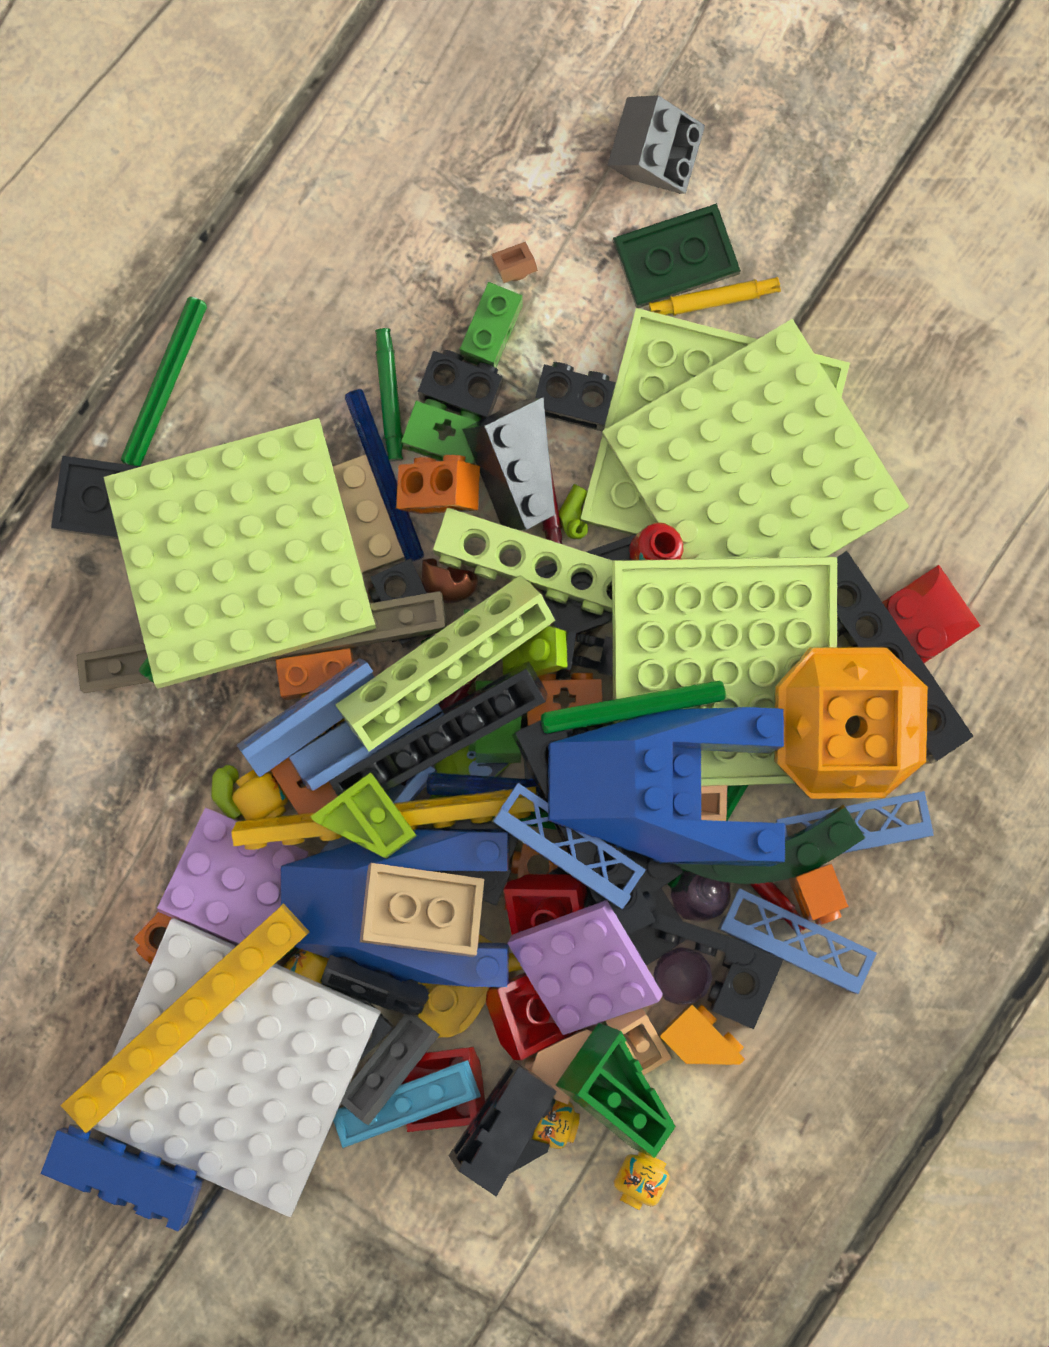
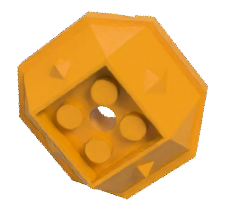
(819, 699)

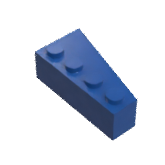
(123, 1176)

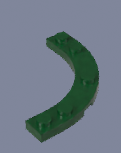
(803, 852)

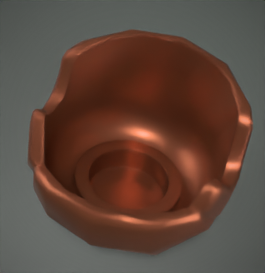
(451, 582)

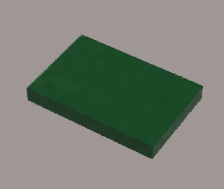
(676, 255)

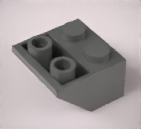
(656, 143)

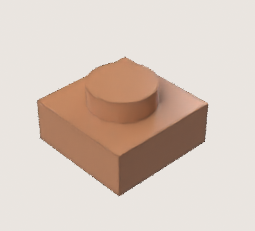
(514, 262)

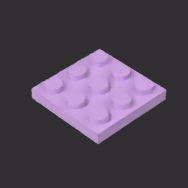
(225, 885)
(585, 968)

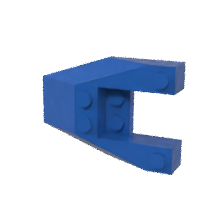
(643, 785)
(330, 893)

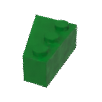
(615, 1092)

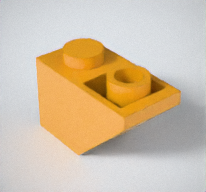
(698, 1041)

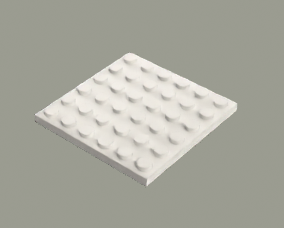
(251, 1087)

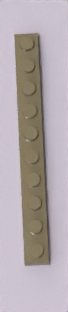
(393, 621)

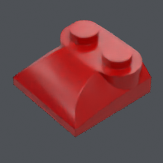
(931, 613)
(542, 898)
(521, 1018)
(461, 1114)

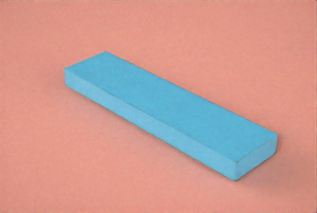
(411, 1103)

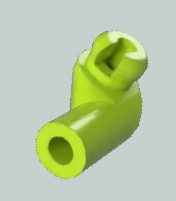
(571, 513)
(223, 789)

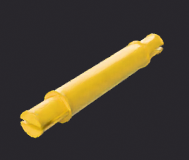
(716, 297)

